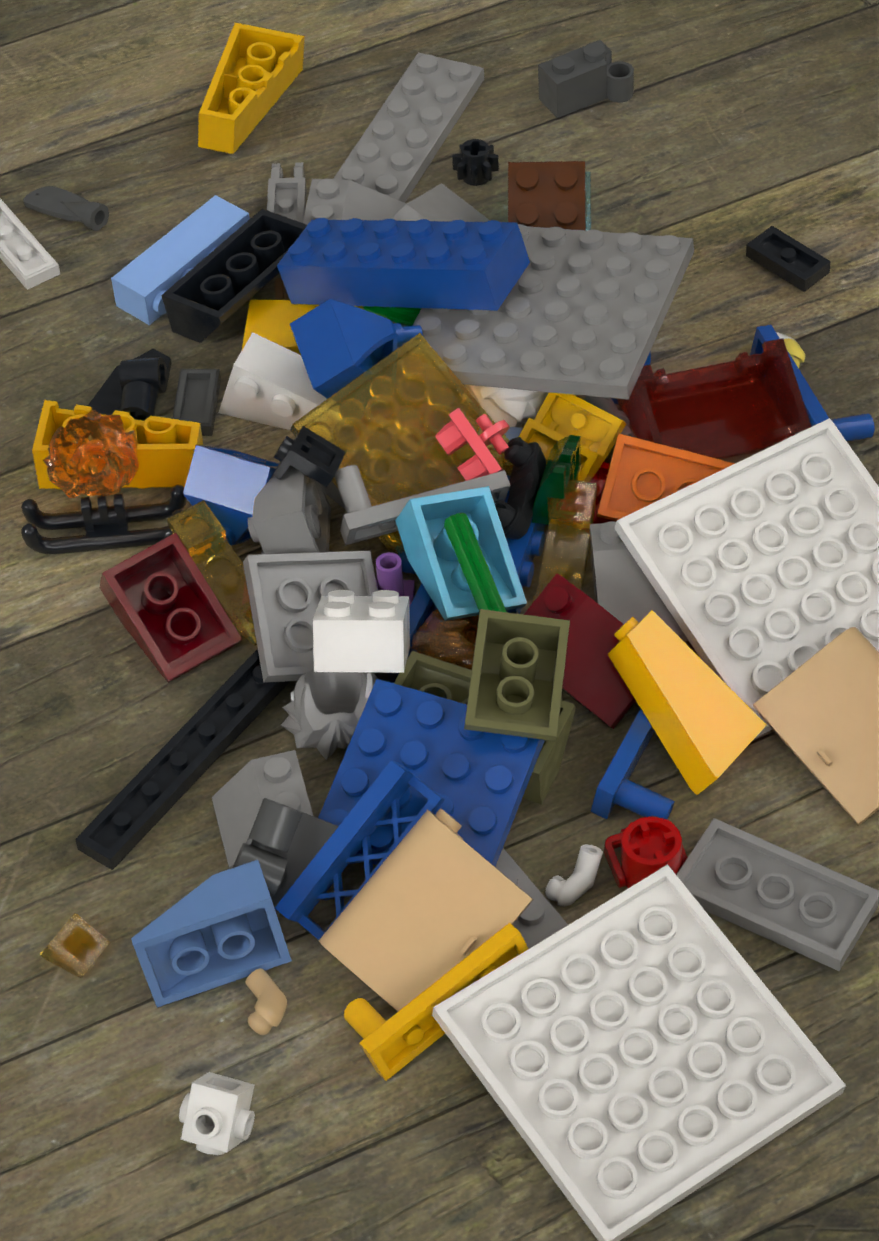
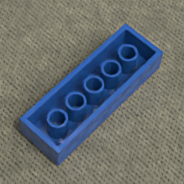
(405, 263)

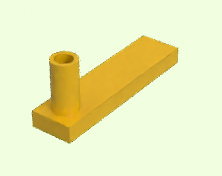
(413, 1028)

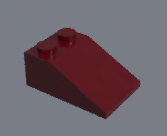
(169, 608)
(588, 669)

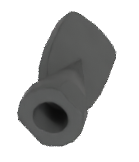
(67, 206)

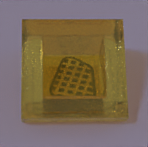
(75, 946)

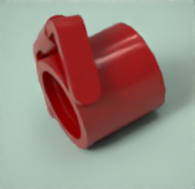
(645, 848)

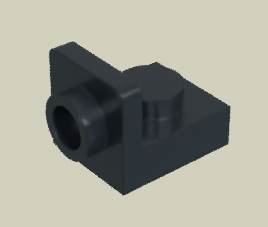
(310, 455)

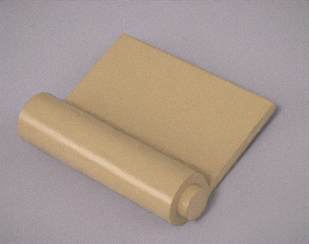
(832, 720)
(423, 911)

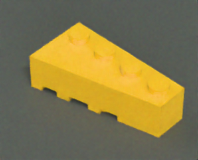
(247, 83)
(163, 445)

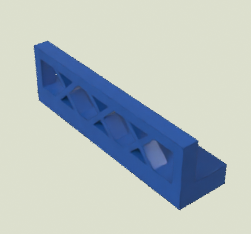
(348, 840)

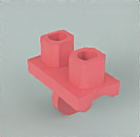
(460, 432)

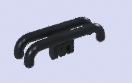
(104, 524)

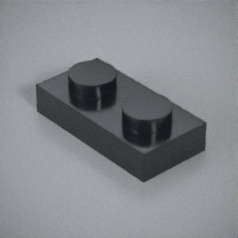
(788, 258)

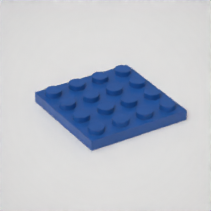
(473, 771)

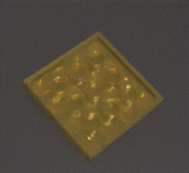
(390, 426)

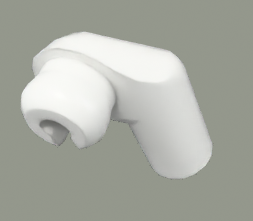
(581, 879)

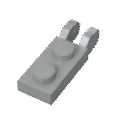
(287, 195)

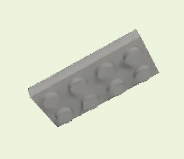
(778, 894)

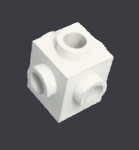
(217, 1113)

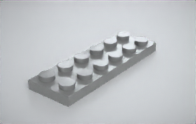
(412, 125)

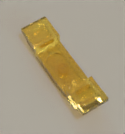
(569, 535)
(217, 562)

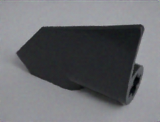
(134, 386)

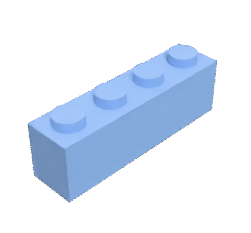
(157, 269)

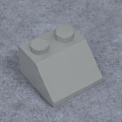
(239, 800)

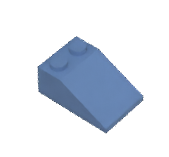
(212, 936)

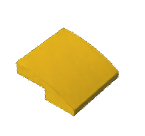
(571, 415)

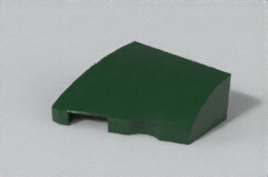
(562, 466)

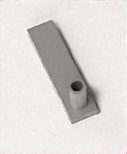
(370, 521)

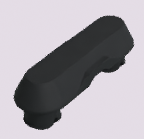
(524, 484)

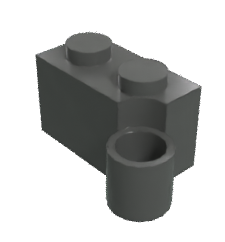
(584, 79)

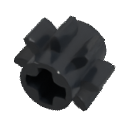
(475, 162)

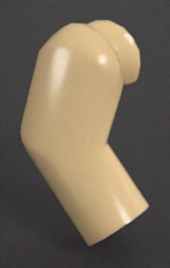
(270, 1002)

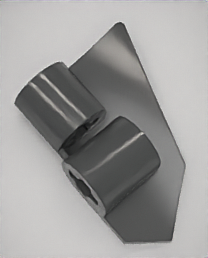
(283, 844)

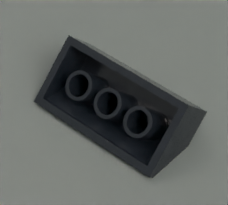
(230, 275)

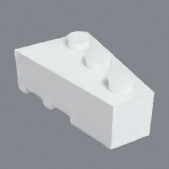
(269, 385)

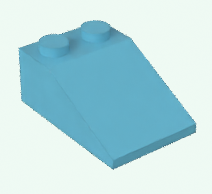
(435, 559)

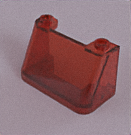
(720, 406)

